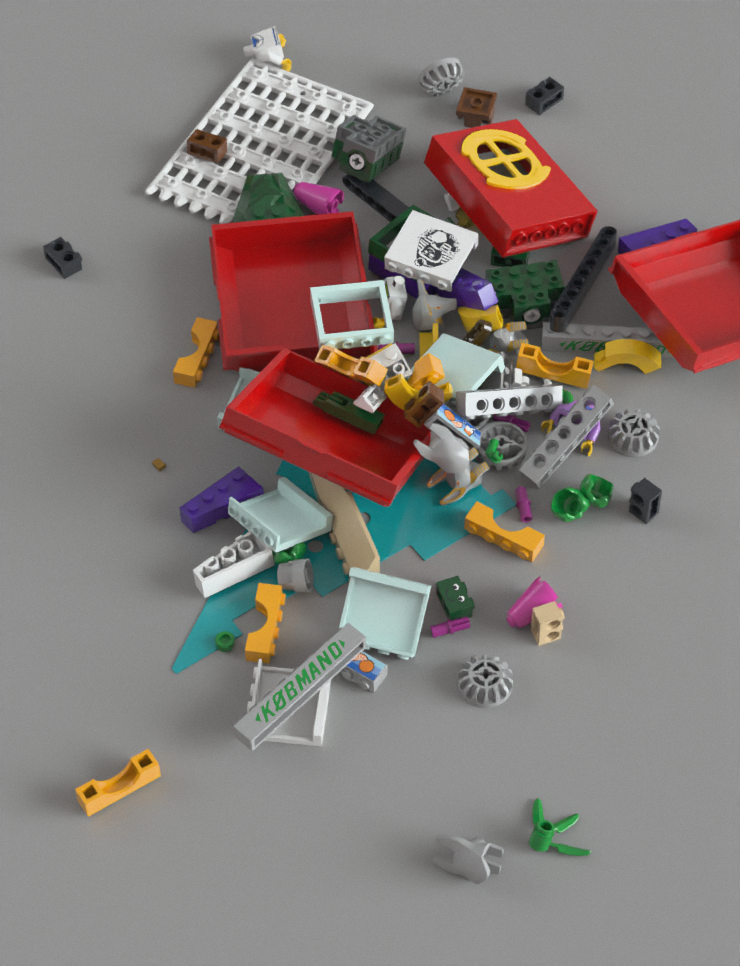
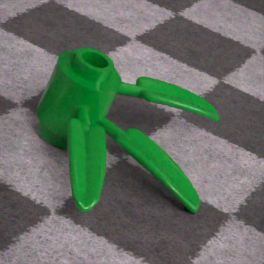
(545, 830)

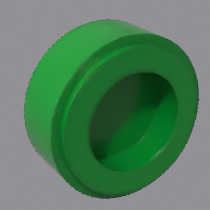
(225, 641)

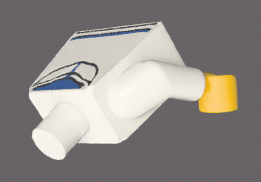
(268, 47)
(396, 299)

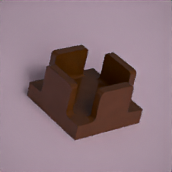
(476, 106)

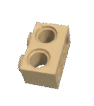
(547, 623)

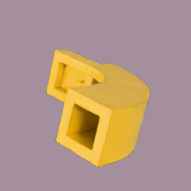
(471, 316)
(628, 351)
(401, 392)

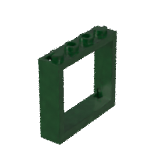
(378, 242)

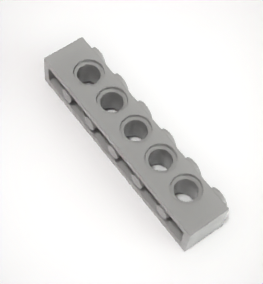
(467, 400)
(577, 432)

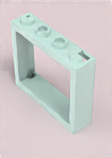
(345, 293)

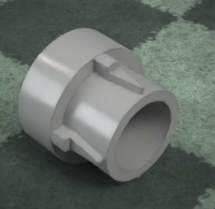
(296, 575)

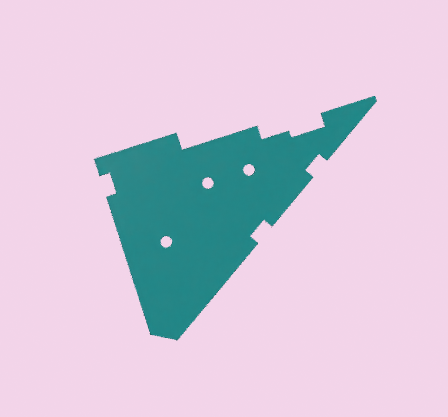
(411, 520)

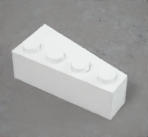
(233, 564)

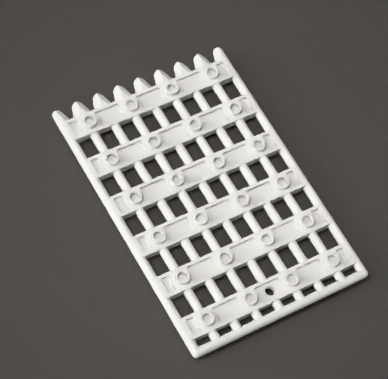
(266, 136)

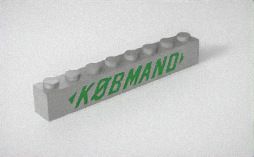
(592, 338)
(299, 686)

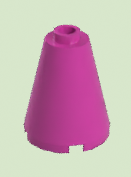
(318, 197)
(535, 595)

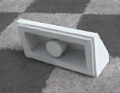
(370, 398)

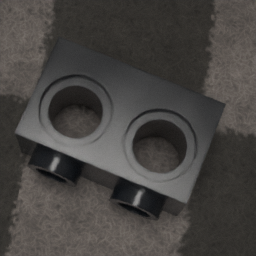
(544, 95)
(63, 257)
(645, 500)

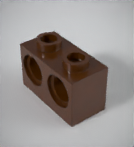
(207, 146)
(424, 404)

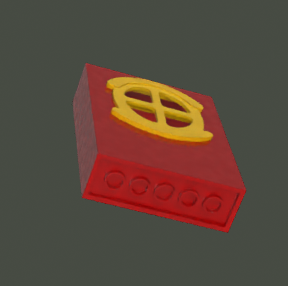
(516, 211)

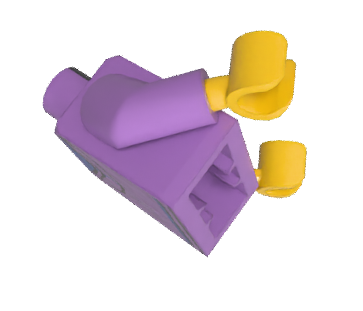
(563, 410)

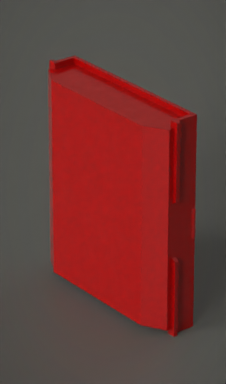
(266, 280)
(688, 294)
(280, 418)

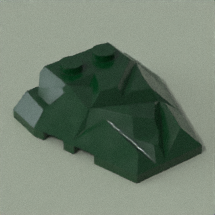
(266, 198)

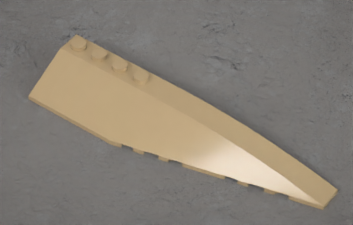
(348, 527)

